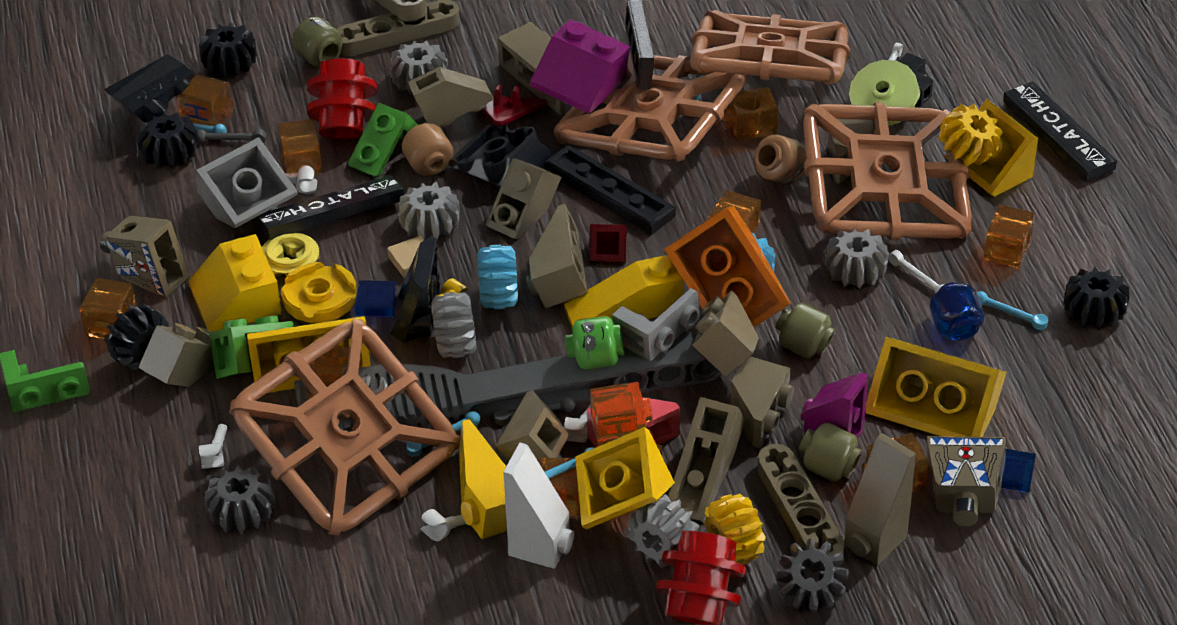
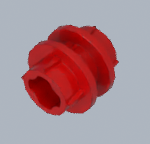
(341, 99)
(701, 578)

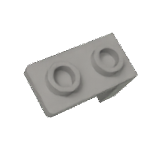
(653, 337)

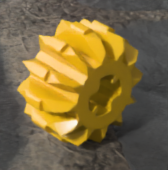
(970, 134)
(739, 521)

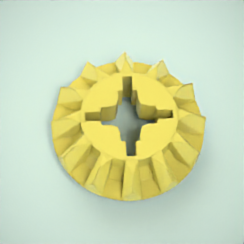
(295, 245)

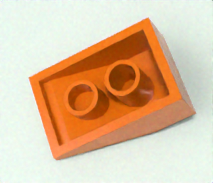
(727, 258)

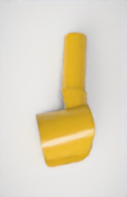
(452, 285)

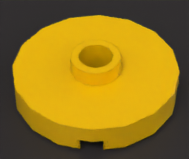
(319, 292)

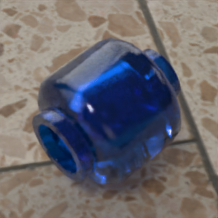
(957, 311)

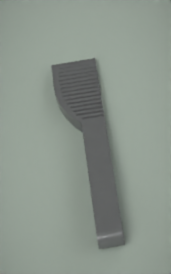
(549, 378)

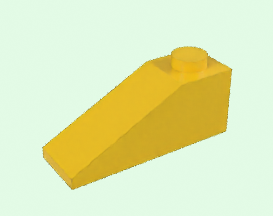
(643, 287)
(481, 483)

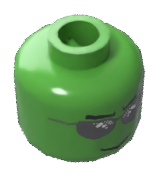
(595, 343)

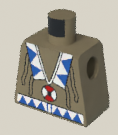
(147, 254)
(966, 475)

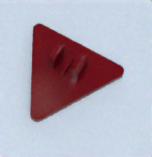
(507, 109)

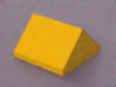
(1012, 161)
(620, 477)

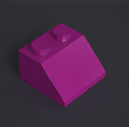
(581, 66)

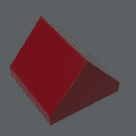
(608, 243)

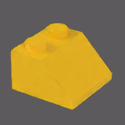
(235, 284)

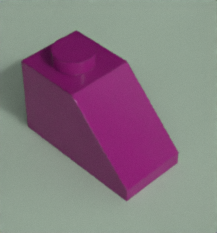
(839, 404)

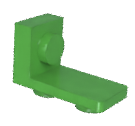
(379, 139)
(230, 348)
(44, 386)

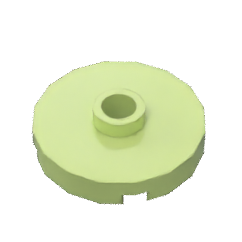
(882, 74)

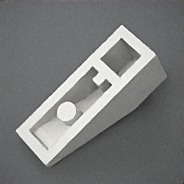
(534, 512)

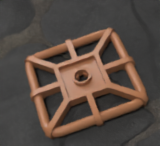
(768, 40)
(653, 110)
(871, 183)
(342, 449)

